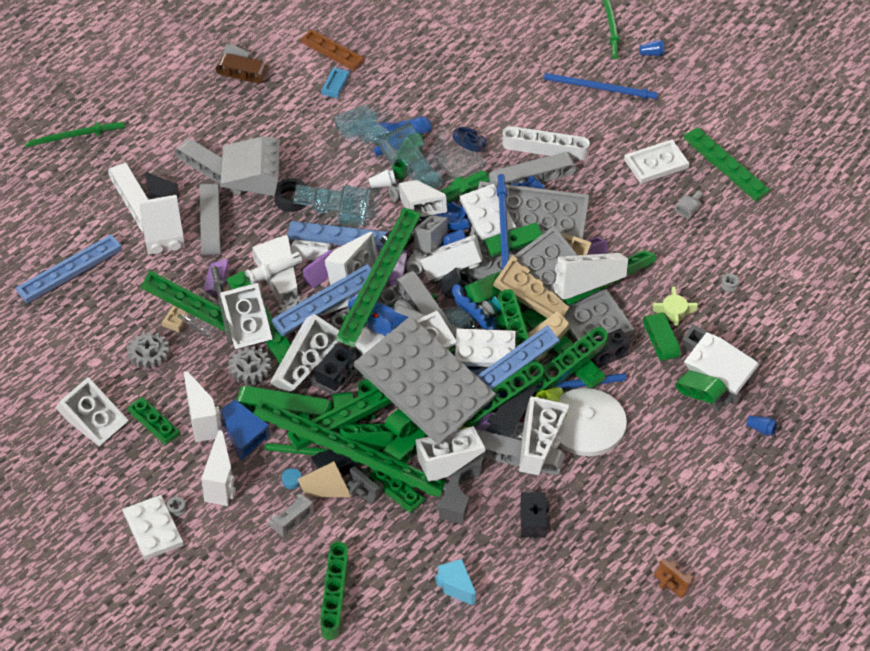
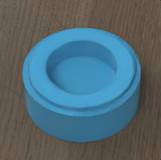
(290, 477)

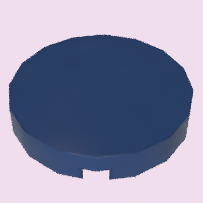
(469, 139)

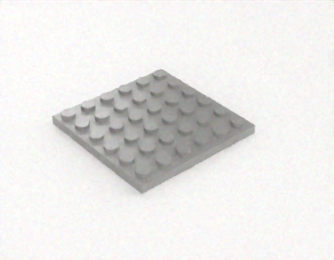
(531, 205)

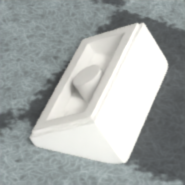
(309, 249)

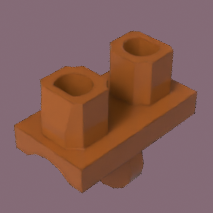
(672, 578)

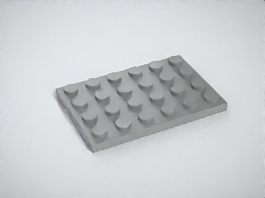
(424, 380)

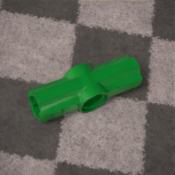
(464, 185)

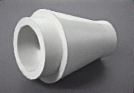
(383, 179)
(414, 262)

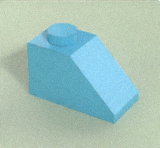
(456, 582)

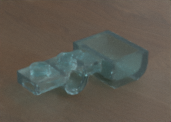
(362, 122)
(405, 145)
(350, 202)

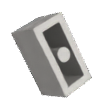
(430, 233)

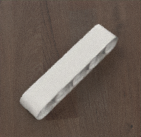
(545, 142)
(128, 189)

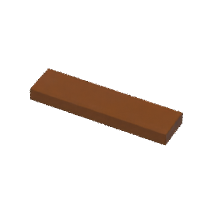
(332, 50)

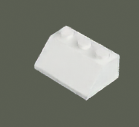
(456, 254)

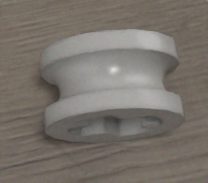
(728, 286)
(487, 309)
(181, 505)

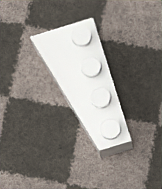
(306, 351)
(540, 430)

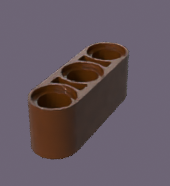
(242, 68)

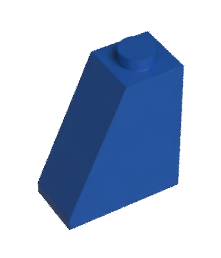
(243, 428)

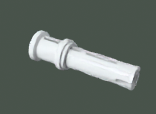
(265, 271)

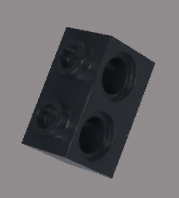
(617, 348)
(335, 367)

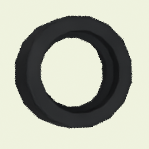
(288, 185)

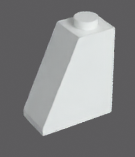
(422, 198)

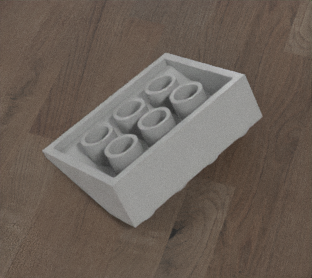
(251, 165)

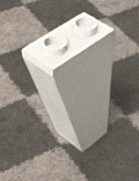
(587, 272)
(284, 282)

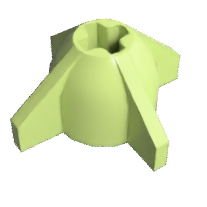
(675, 307)

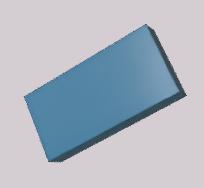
(335, 82)

